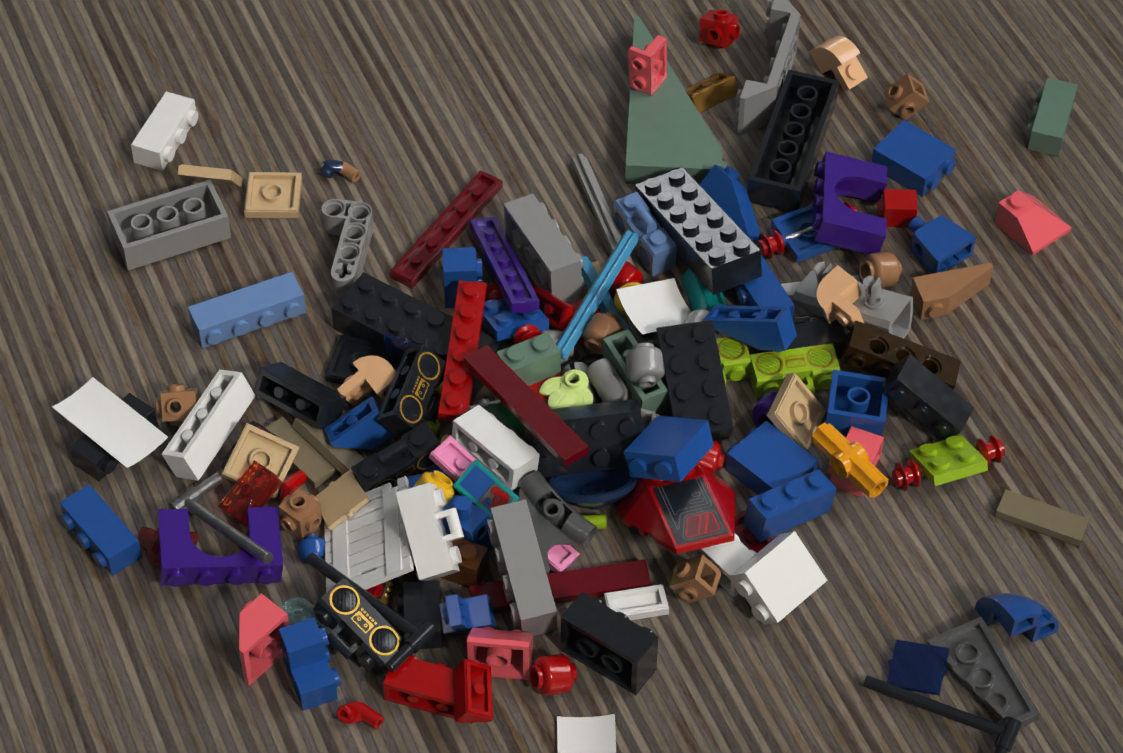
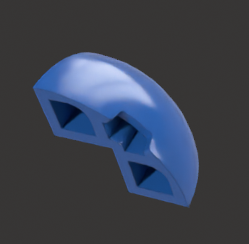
(1017, 615)

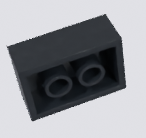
(609, 643)

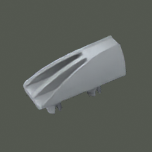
(877, 306)

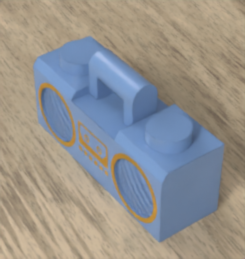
(654, 244)

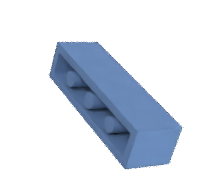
(247, 309)

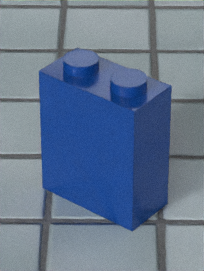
(914, 158)
(668, 448)
(768, 459)

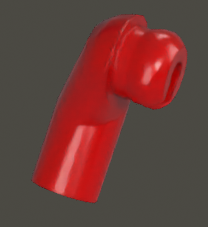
(292, 483)
(359, 712)

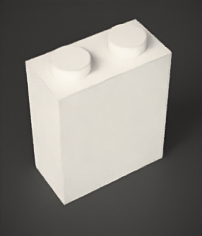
(778, 578)

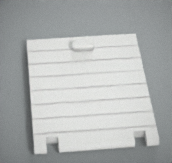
(372, 542)

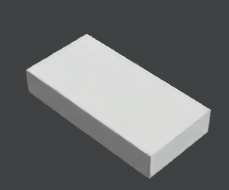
(639, 602)

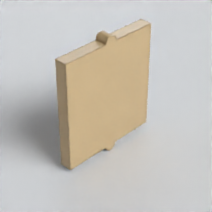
(341, 499)

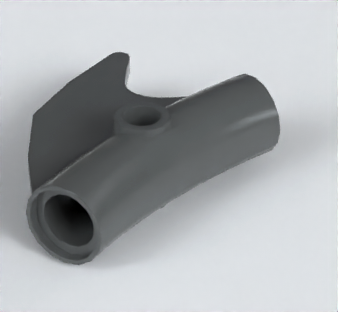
(562, 527)

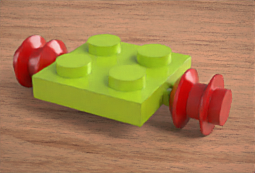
(947, 461)

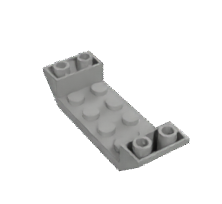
(757, 98)

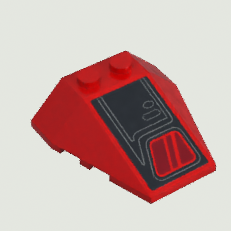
(682, 513)

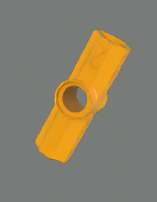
(849, 460)

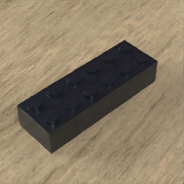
(792, 141)
(702, 231)
(376, 308)

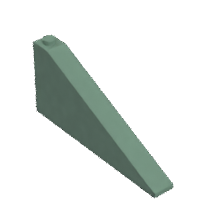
(666, 129)

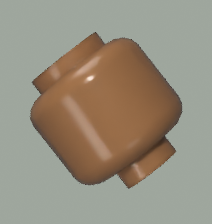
(881, 265)
(600, 327)

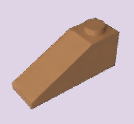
(945, 291)

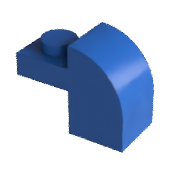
(462, 614)

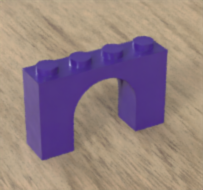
(836, 222)
(187, 565)

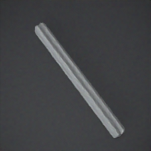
(597, 202)

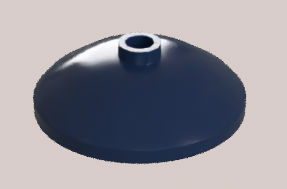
(594, 488)

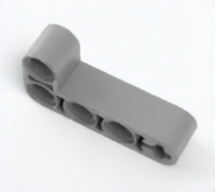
(355, 227)

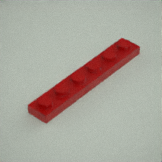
(463, 341)

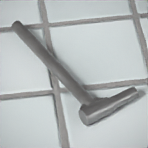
(191, 500)

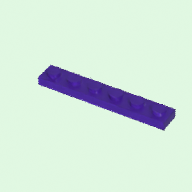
(504, 265)

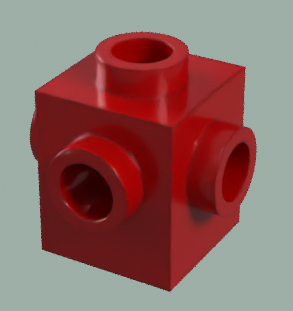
(719, 28)

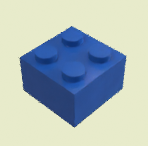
(856, 402)

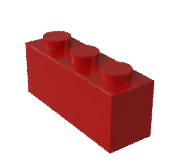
(421, 687)

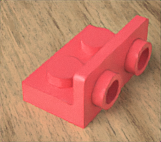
(648, 66)

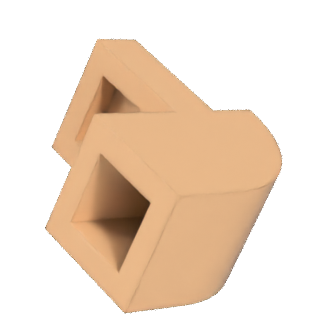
(840, 56)
(836, 297)
(373, 374)

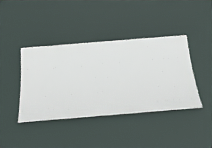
(654, 305)
(111, 423)
(586, 734)

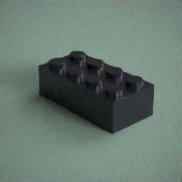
(695, 375)
(606, 430)

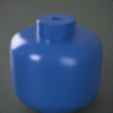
(311, 544)

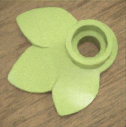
(567, 394)

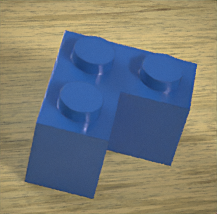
(459, 265)
(307, 663)

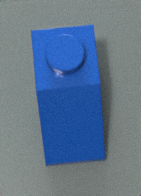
(359, 428)

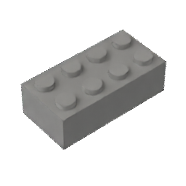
(169, 224)
(543, 249)
(524, 570)

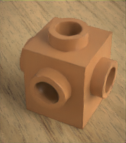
(906, 97)
(176, 393)
(300, 514)
(695, 578)

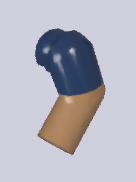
(341, 167)

